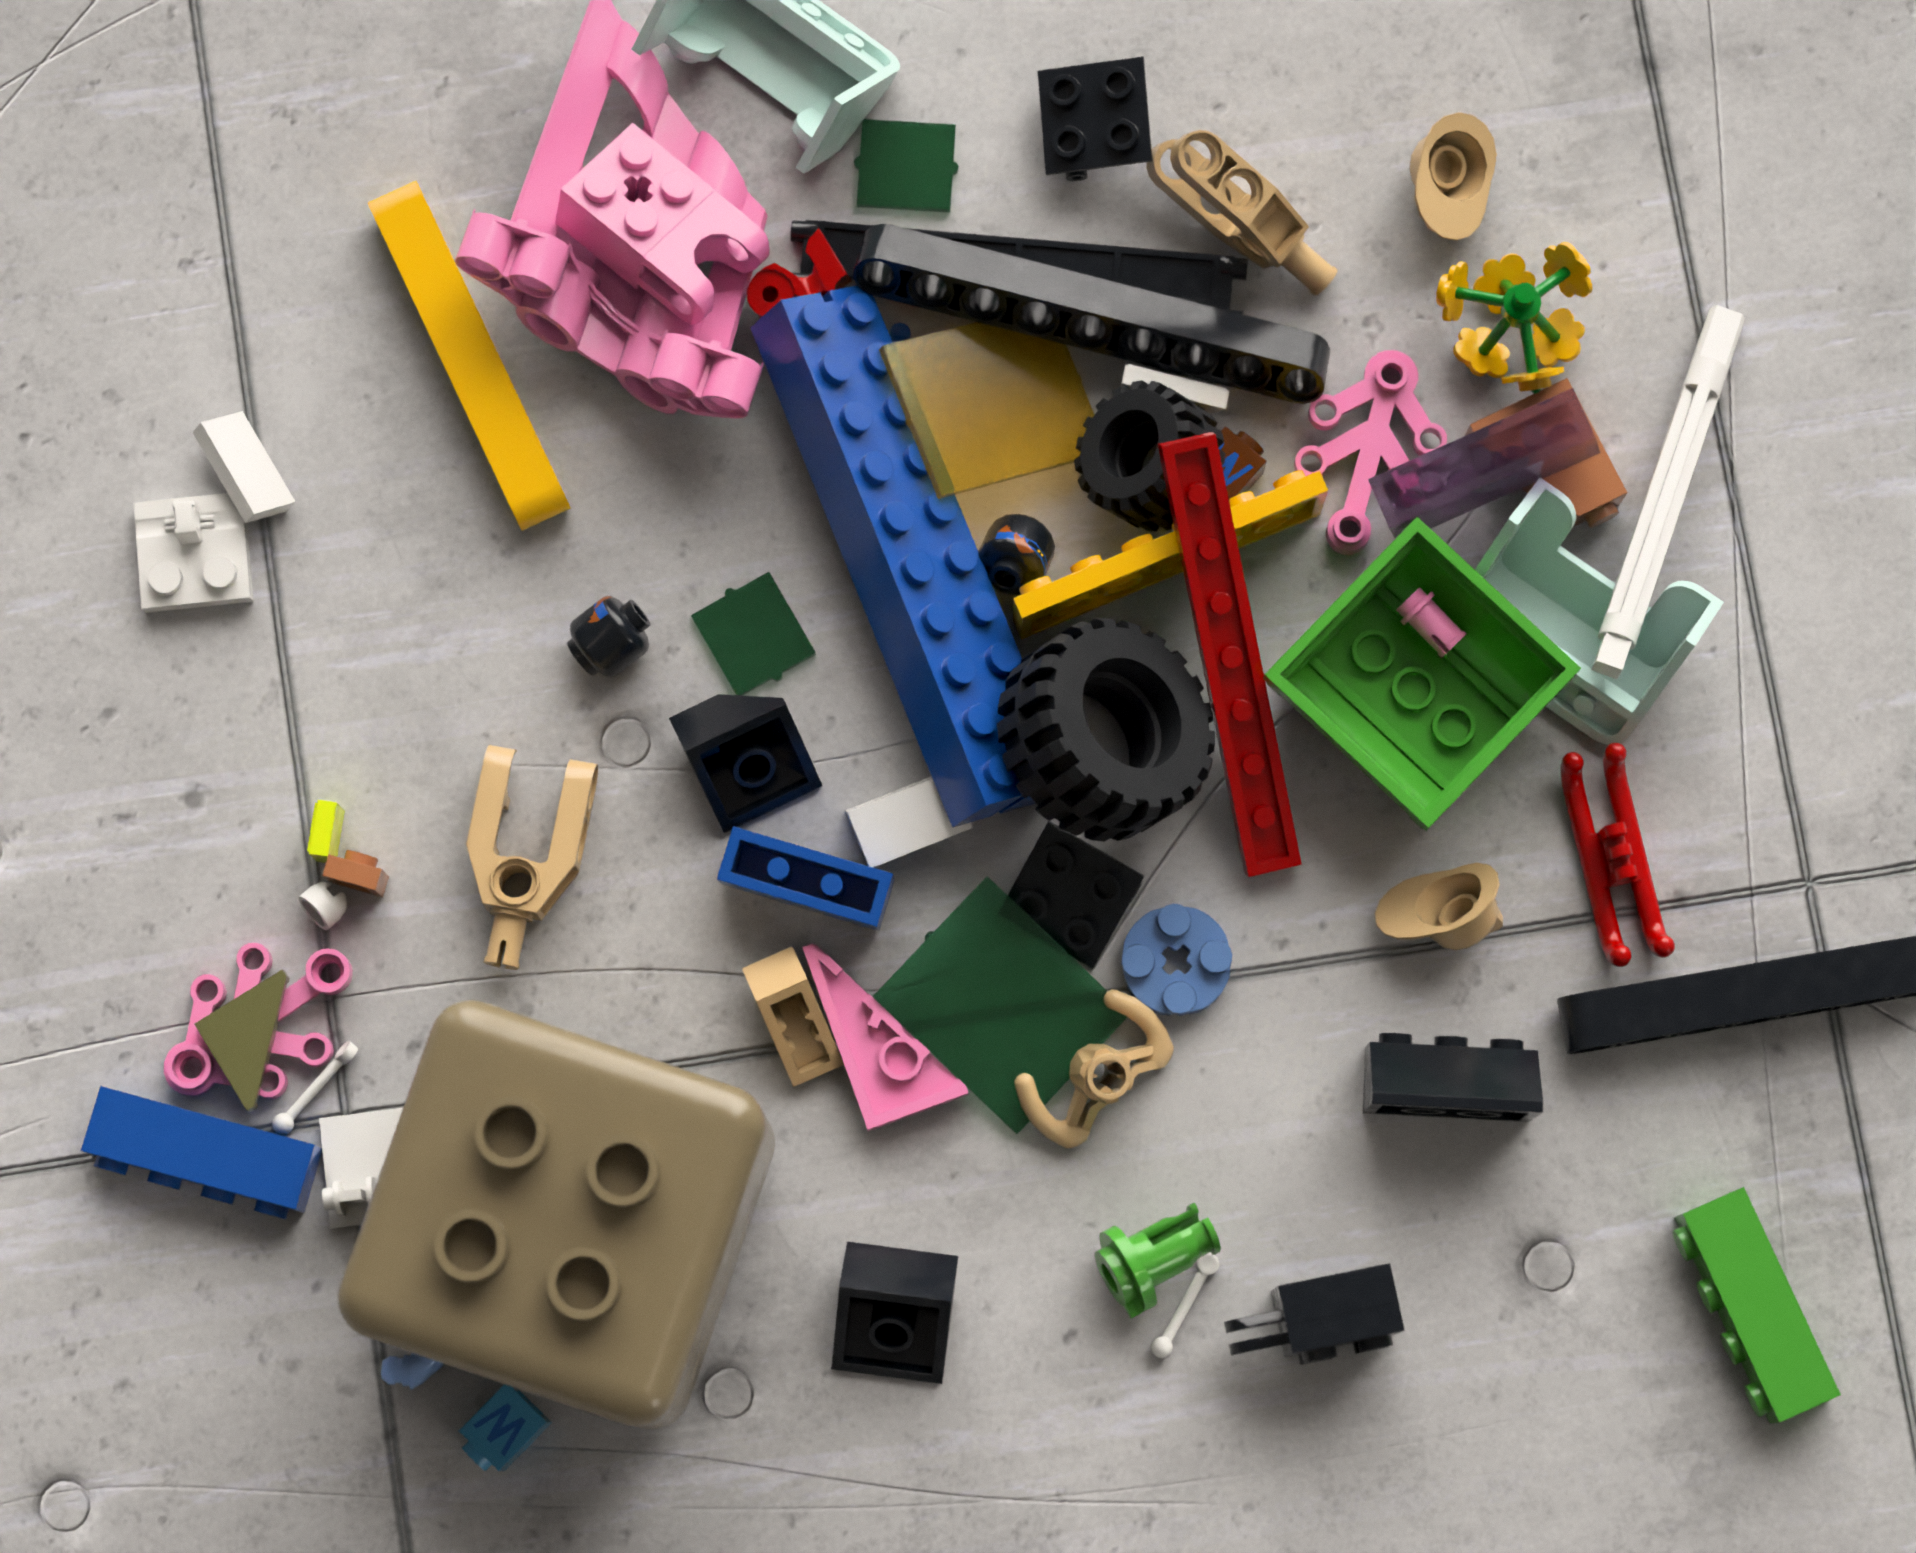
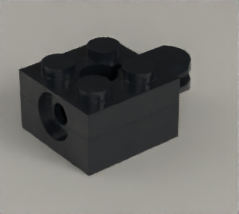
(1326, 1314)

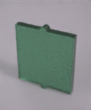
(906, 165)
(753, 634)

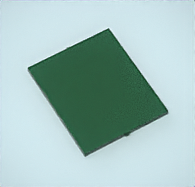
(998, 1001)

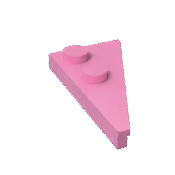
(884, 1062)

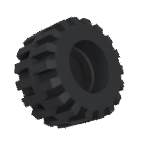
(1119, 442)

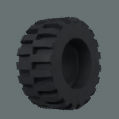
(1064, 763)

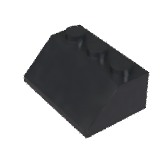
(1452, 1079)

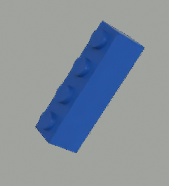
(201, 1150)

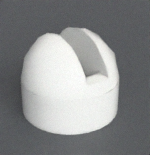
(322, 906)

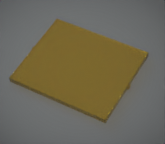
(987, 404)

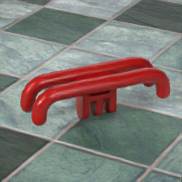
(1613, 856)

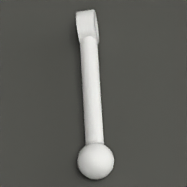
(284, 1122)
(1162, 1345)

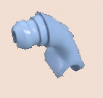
(408, 1370)

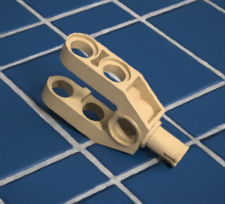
(1255, 225)
(548, 878)

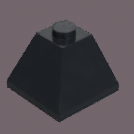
(745, 755)

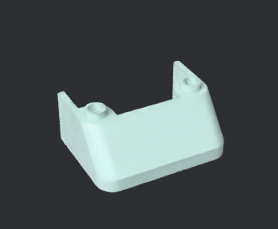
(789, 50)

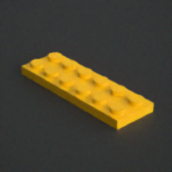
(1150, 561)

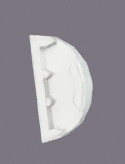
(1207, 396)

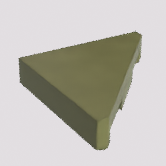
(244, 1035)

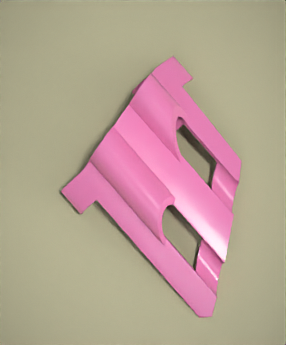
(575, 297)

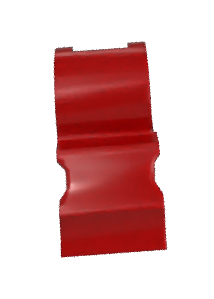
(777, 283)

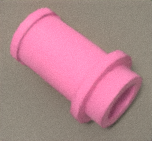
(1430, 621)

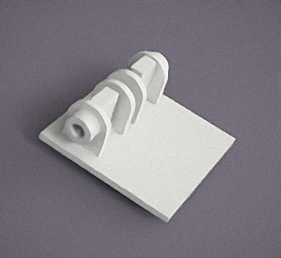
(352, 1160)

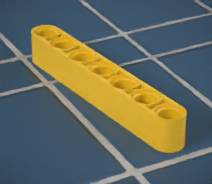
(469, 356)

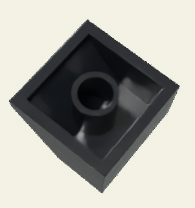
(894, 1312)

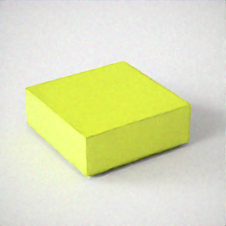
(325, 830)

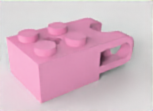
(657, 223)

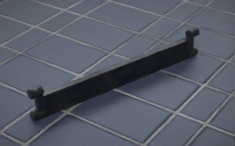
(1173, 273)

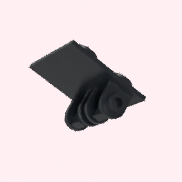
(1094, 117)
(1074, 892)

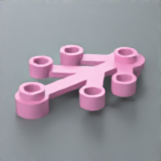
(1370, 438)
(284, 1043)

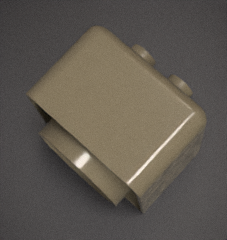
(558, 1215)

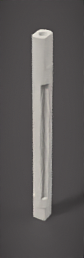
(1667, 489)

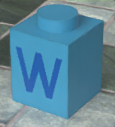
(503, 1429)

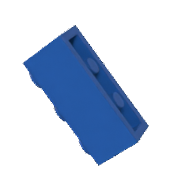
(806, 878)

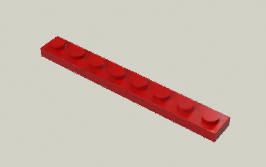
(1229, 653)

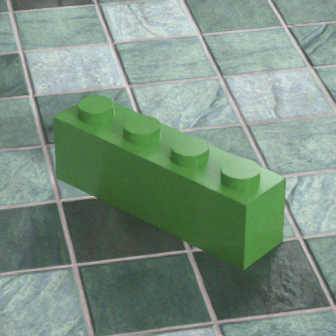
(1756, 1307)

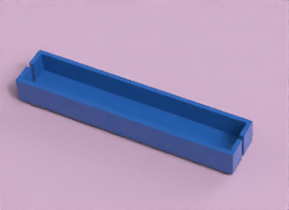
(899, 541)

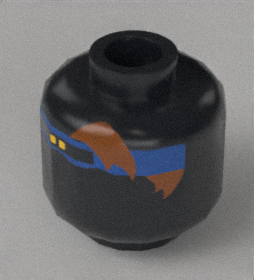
(1016, 552)
(609, 636)

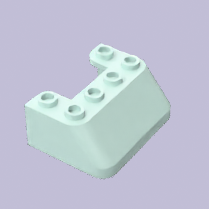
(1569, 605)

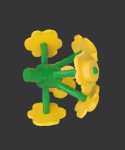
(1511, 293)

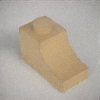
(793, 1016)

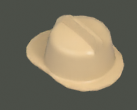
(1453, 175)
(1448, 906)

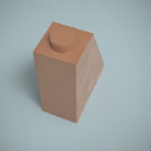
(1590, 484)

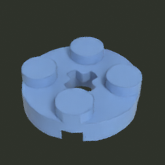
(1176, 928)

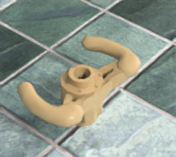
(1114, 1082)

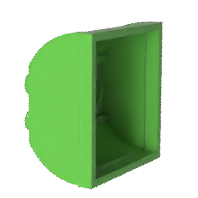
(1395, 706)

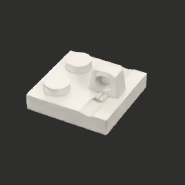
(192, 553)

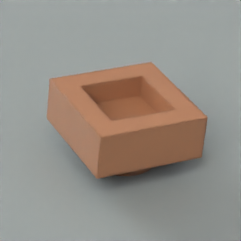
(356, 872)

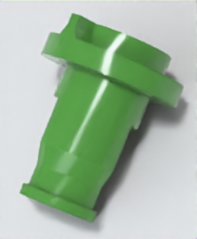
(1152, 1256)

